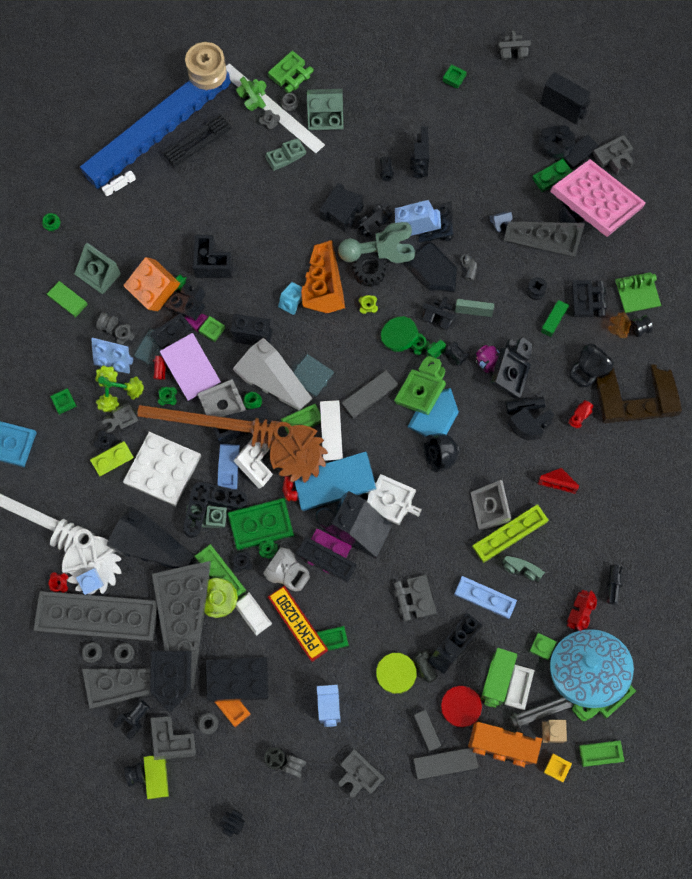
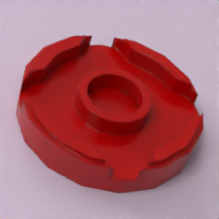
(461, 706)

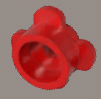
(53, 582)

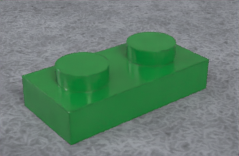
(551, 175)

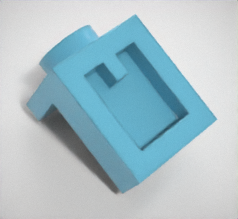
(290, 298)

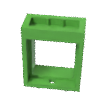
(498, 678)

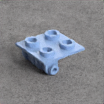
(112, 355)

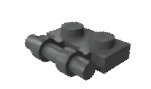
(420, 595)

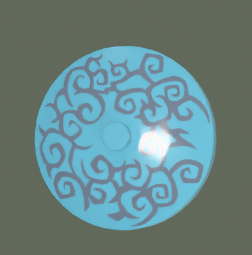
(591, 668)

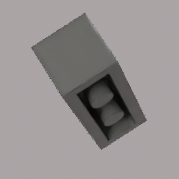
(427, 730)

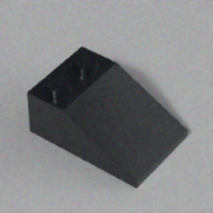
(359, 524)

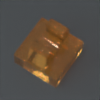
(622, 325)

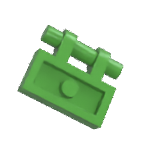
(286, 68)

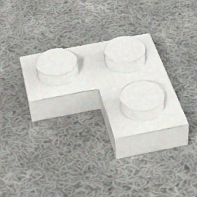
(250, 463)

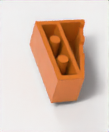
(504, 744)

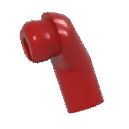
(287, 490)

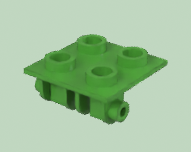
(638, 292)

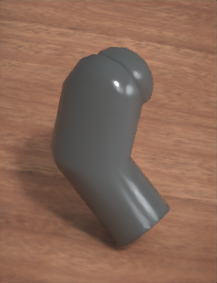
(470, 265)

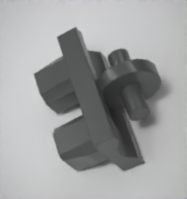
(513, 45)

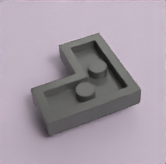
(169, 746)

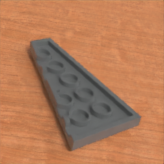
(181, 608)

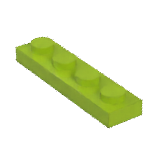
(510, 533)

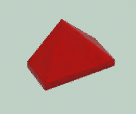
(559, 480)

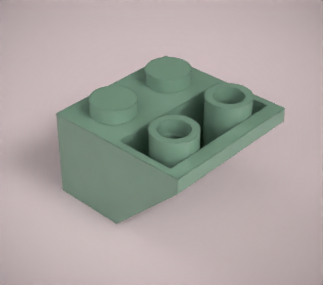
(325, 109)

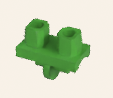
(253, 90)

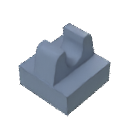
(500, 218)

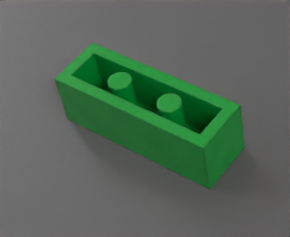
(554, 318)

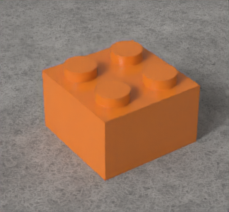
(151, 284)

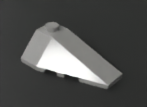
(268, 370)

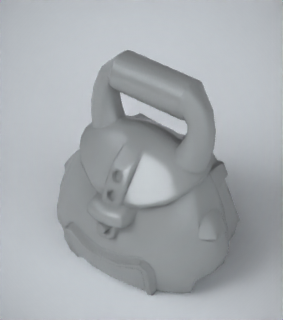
(284, 569)

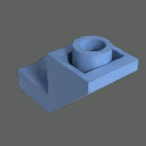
(227, 467)

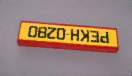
(298, 624)

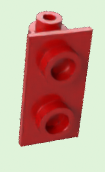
(580, 619)

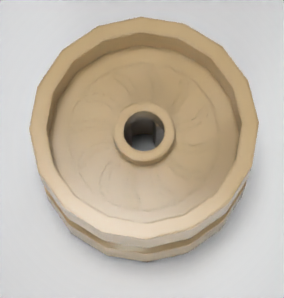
(206, 65)

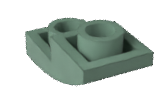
(286, 155)
(214, 516)
(515, 565)

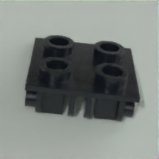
(446, 230)

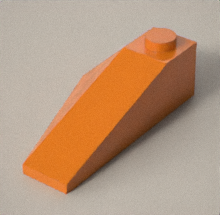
(323, 282)

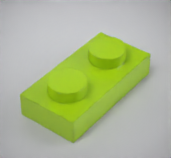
(111, 458)

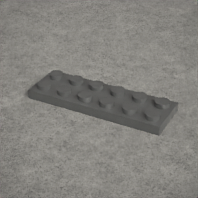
(96, 616)

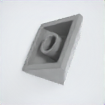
(491, 506)

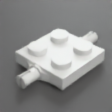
(392, 499)

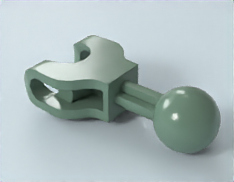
(386, 244)

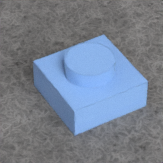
(89, 581)

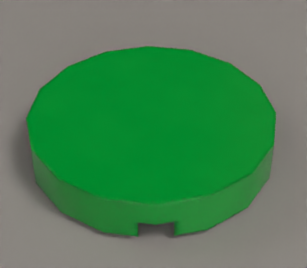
(399, 334)

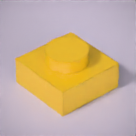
(557, 768)

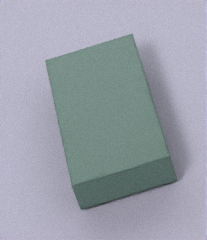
(474, 307)

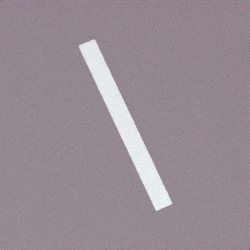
(285, 119)

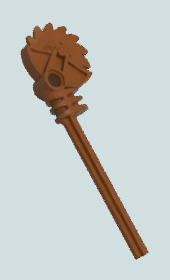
(296, 453)

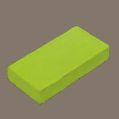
(156, 778)

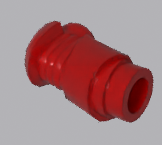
(581, 413)

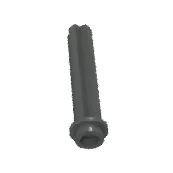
(539, 712)

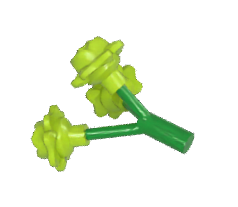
(107, 377)

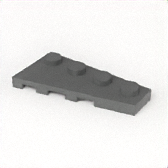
(115, 685)

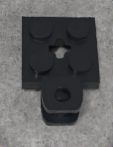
(512, 361)

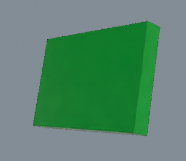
(260, 523)

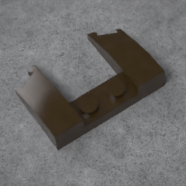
(664, 405)

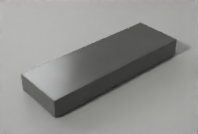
(369, 394)
(445, 763)

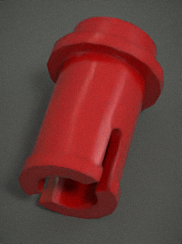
(159, 368)

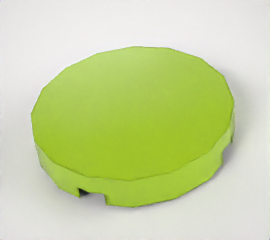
(220, 598)
(396, 673)

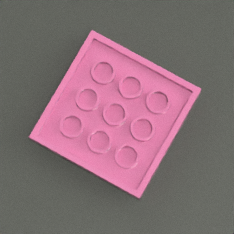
(598, 197)

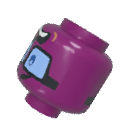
(487, 358)

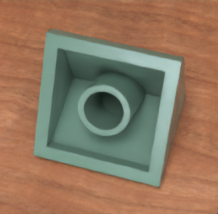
(96, 269)

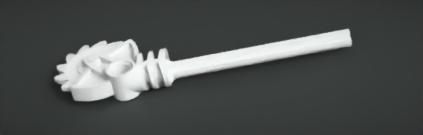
(78, 557)

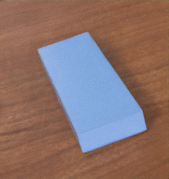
(485, 597)

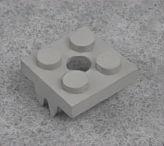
(224, 391)

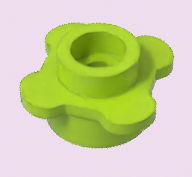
(364, 301)

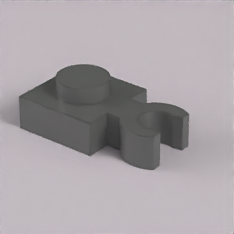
(122, 416)

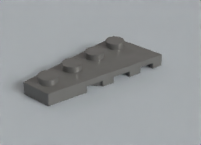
(549, 236)

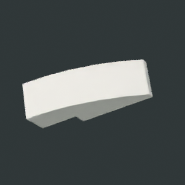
(331, 429)

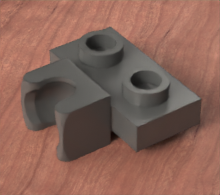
(616, 154)
(360, 774)

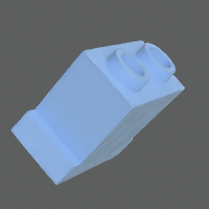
(420, 217)
(328, 705)

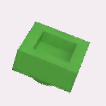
(212, 329)
(542, 646)

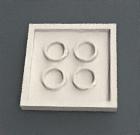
(162, 469)

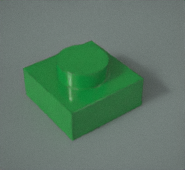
(454, 76)
(436, 349)
(63, 401)

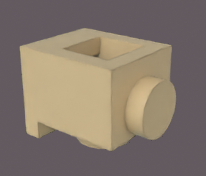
(554, 731)

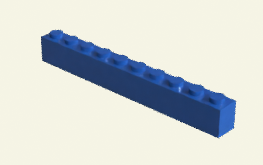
(147, 132)

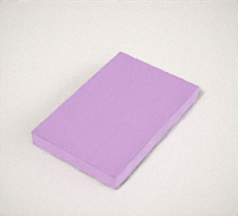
(190, 366)

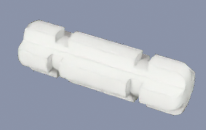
(118, 183)

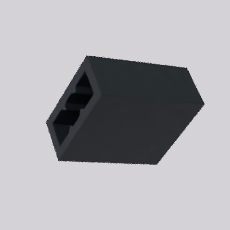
(565, 98)

